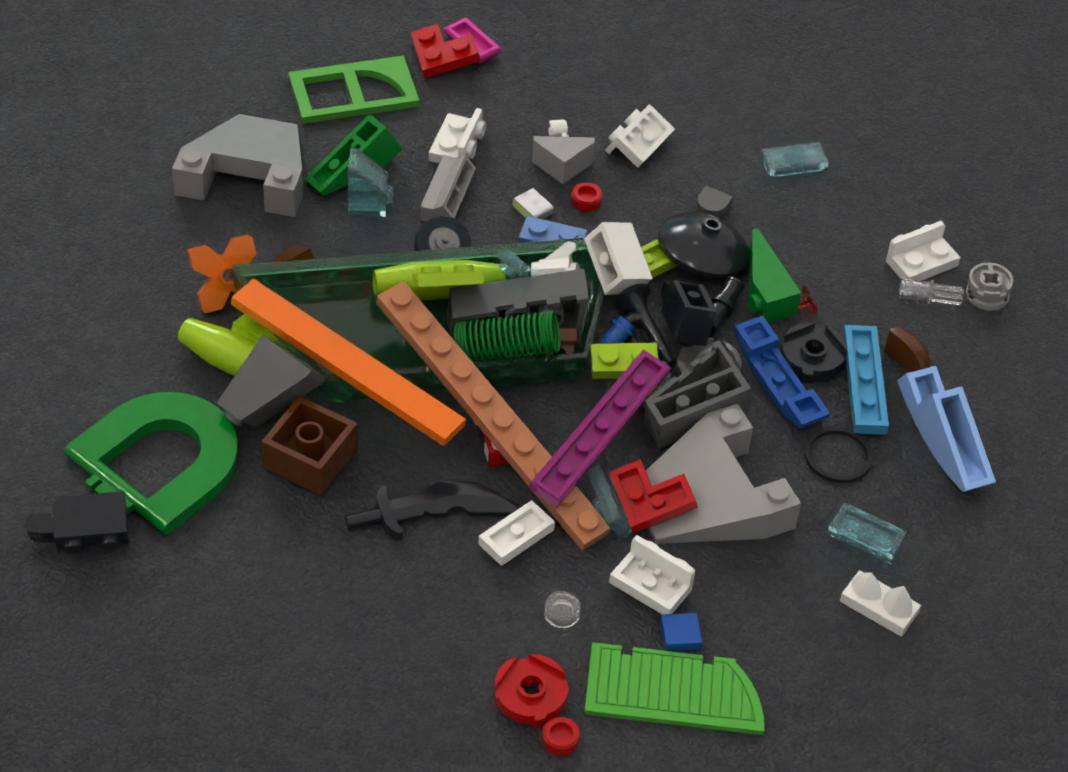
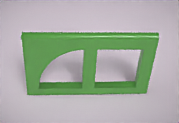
(390, 69)

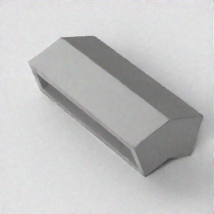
(447, 187)

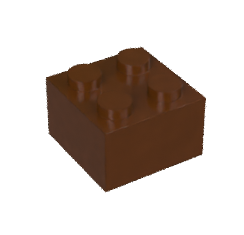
(309, 445)

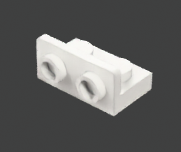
(458, 136)
(641, 136)
(921, 253)

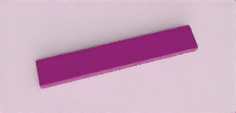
(599, 429)

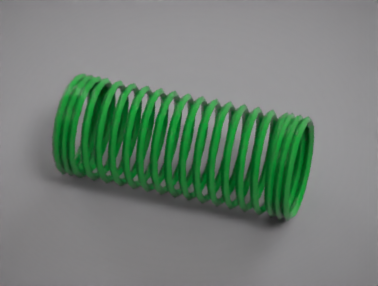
(547, 328)

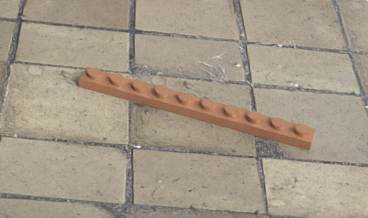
(486, 408)

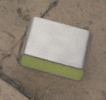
(533, 205)

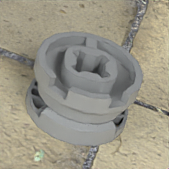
(989, 286)

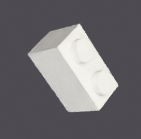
(617, 257)

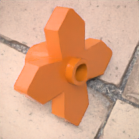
(204, 260)

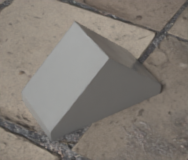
(563, 155)

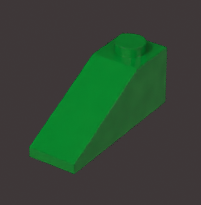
(368, 137)
(770, 285)

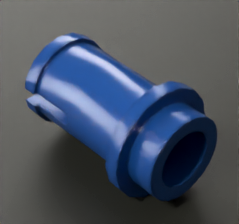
(618, 332)

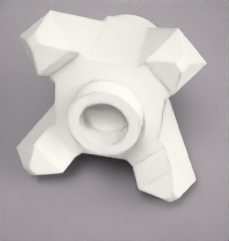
(556, 262)

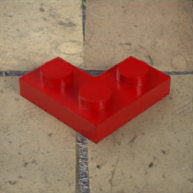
(441, 56)
(650, 504)

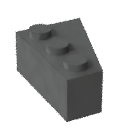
(703, 388)

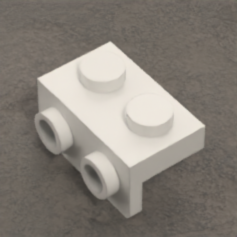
(653, 576)

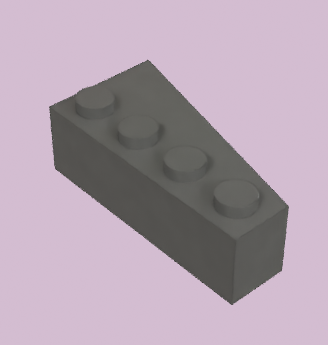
(561, 292)

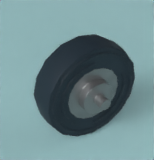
(441, 234)

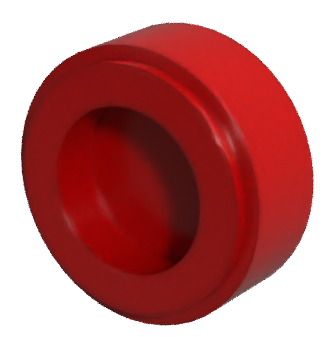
(586, 197)
(560, 736)

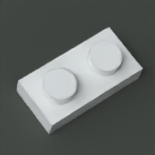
(516, 533)

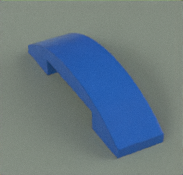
(776, 376)

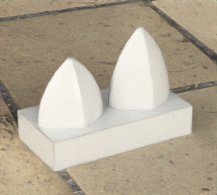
(881, 603)

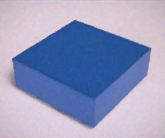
(681, 632)

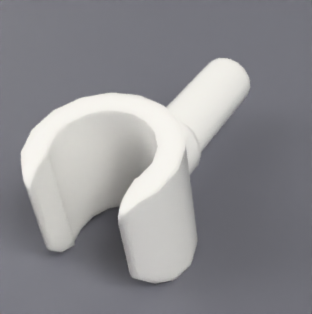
(558, 128)

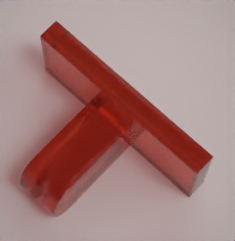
(807, 300)

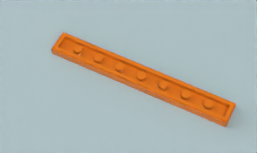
(348, 362)

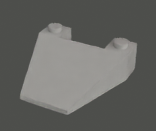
(248, 149)
(725, 497)

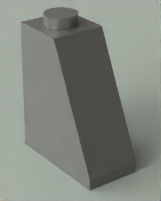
(267, 384)

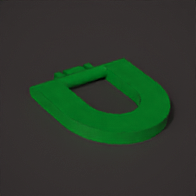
(155, 413)

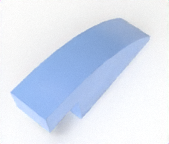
(947, 428)

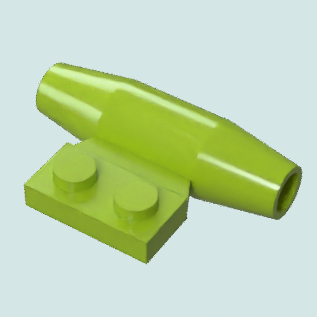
(434, 278)
(221, 346)

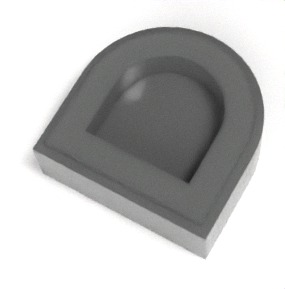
(713, 202)

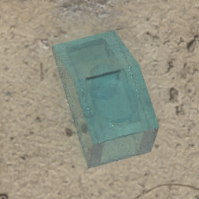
(367, 186)

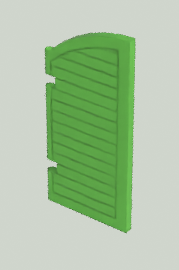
(672, 689)

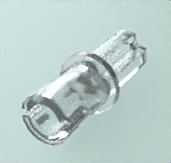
(930, 292)

